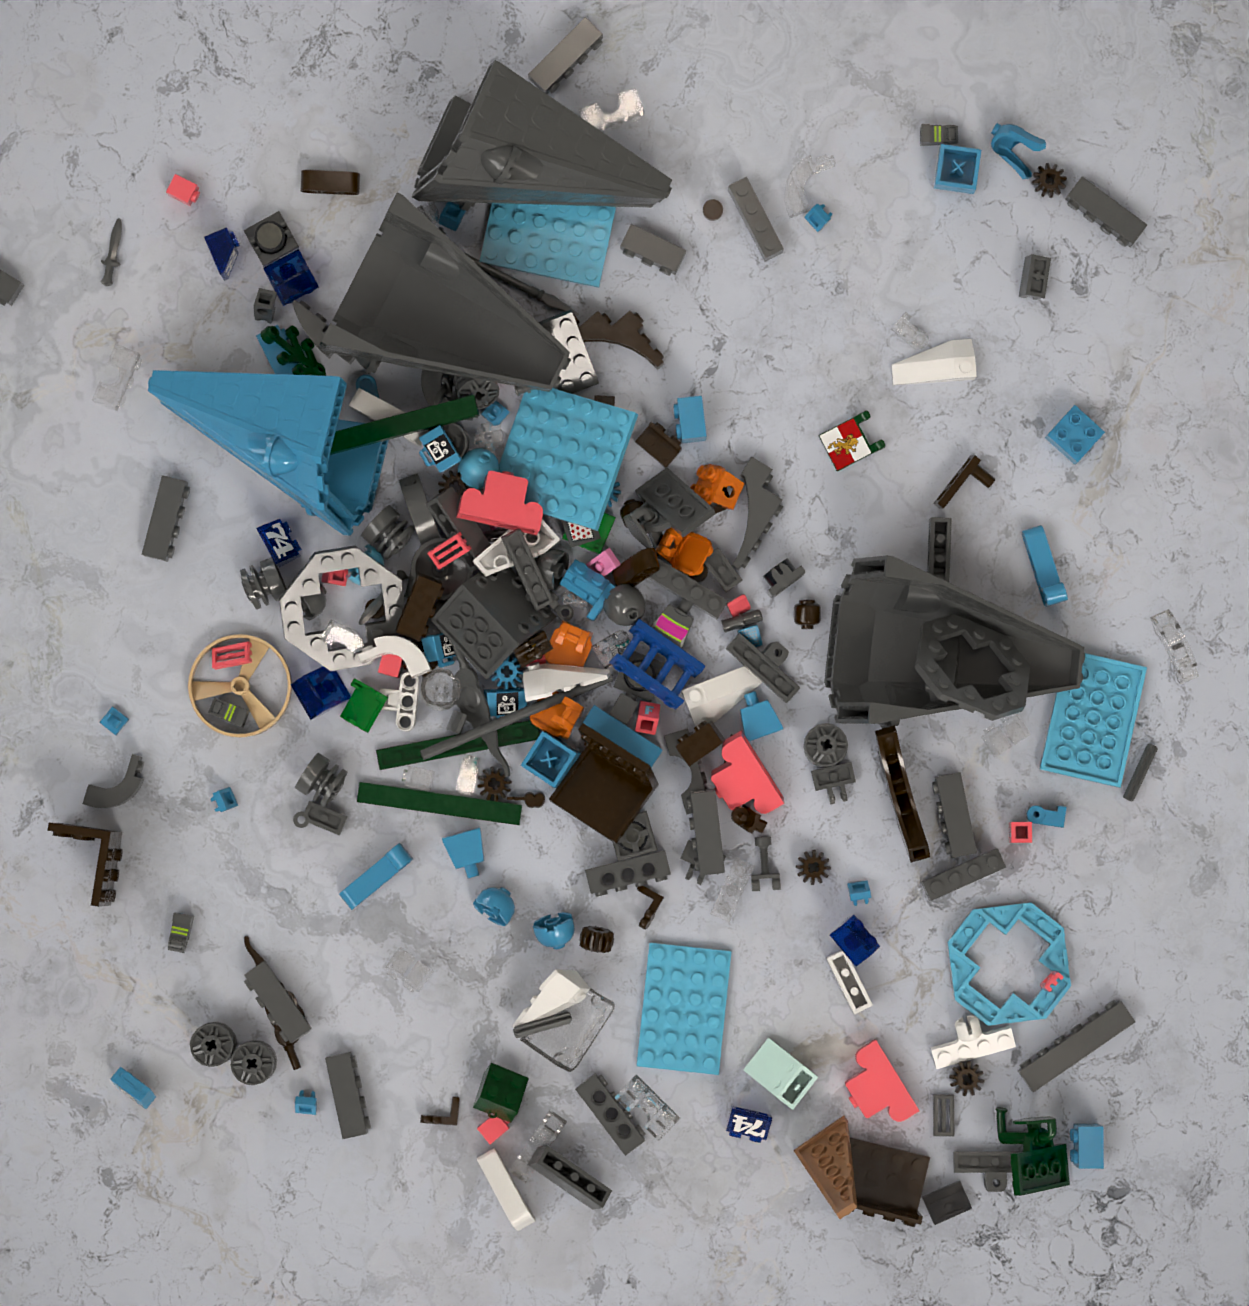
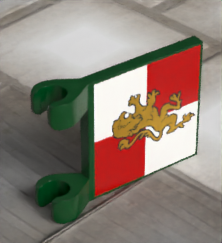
(848, 443)

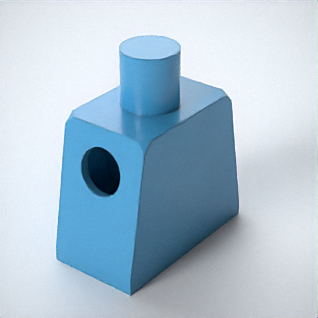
(758, 718)
(466, 850)

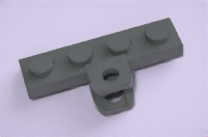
(765, 665)
(993, 1165)

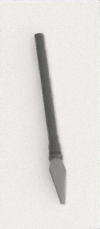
(540, 295)

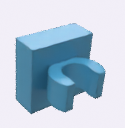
(818, 217)
(495, 413)
(114, 721)
(225, 799)
(859, 891)
(306, 1105)

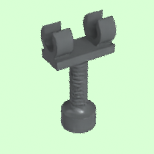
(763, 843)

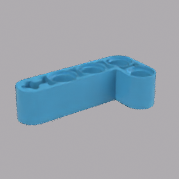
(1043, 566)
(376, 876)

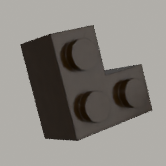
(700, 742)

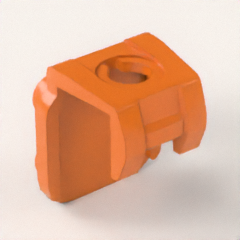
(711, 482)
(687, 553)
(570, 645)
(558, 719)

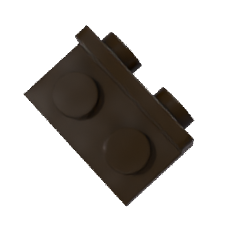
(658, 444)

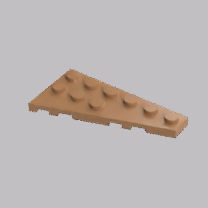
(830, 1165)

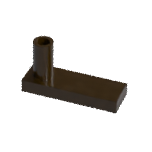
(969, 467)

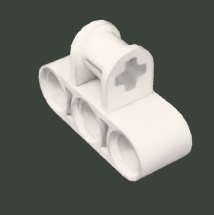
(395, 700)

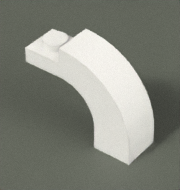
(410, 653)

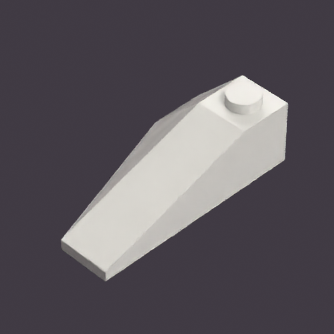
(939, 364)
(497, 558)
(546, 678)
(719, 695)
(557, 993)

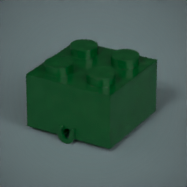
(500, 1092)

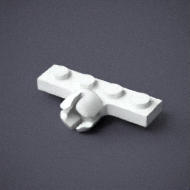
(972, 1043)

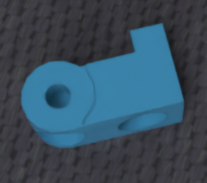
(1038, 815)

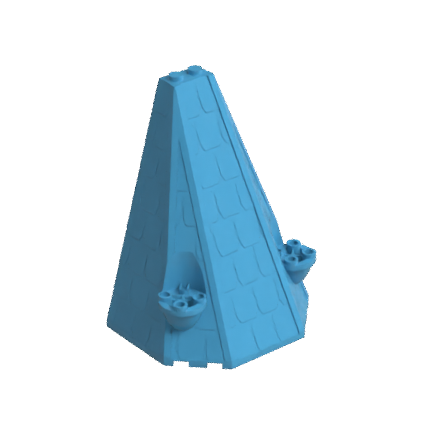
(283, 433)

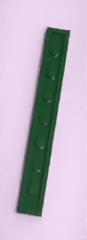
(404, 424)
(410, 753)
(439, 803)

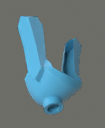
(1006, 138)

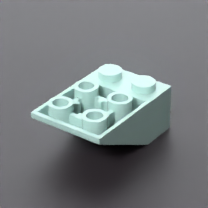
(780, 1073)

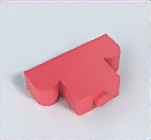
(501, 504)
(745, 777)
(879, 1086)

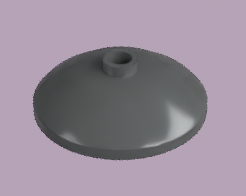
(452, 575)

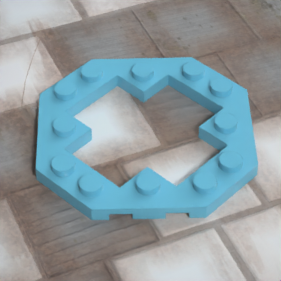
(964, 969)

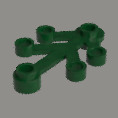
(271, 335)

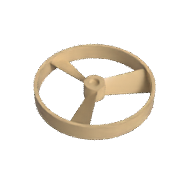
(239, 686)

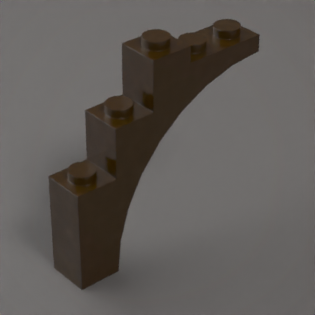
(623, 333)
(901, 794)

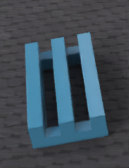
(597, 608)

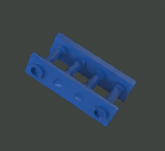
(673, 655)

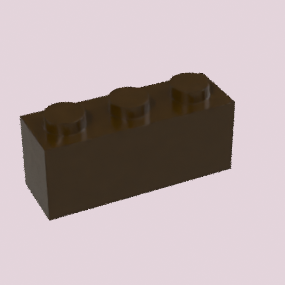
(419, 607)

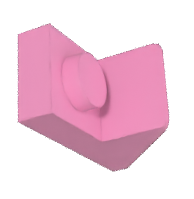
(604, 562)

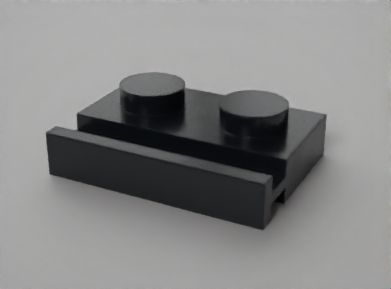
(947, 1202)

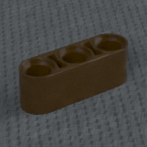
(330, 182)
(637, 568)

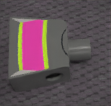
(675, 622)

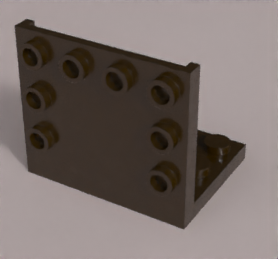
(605, 786)
(107, 862)
(888, 1181)

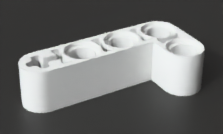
(378, 409)
(505, 1190)

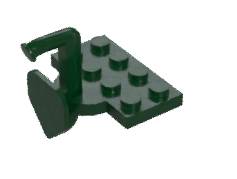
(1041, 1163)

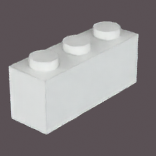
(849, 982)

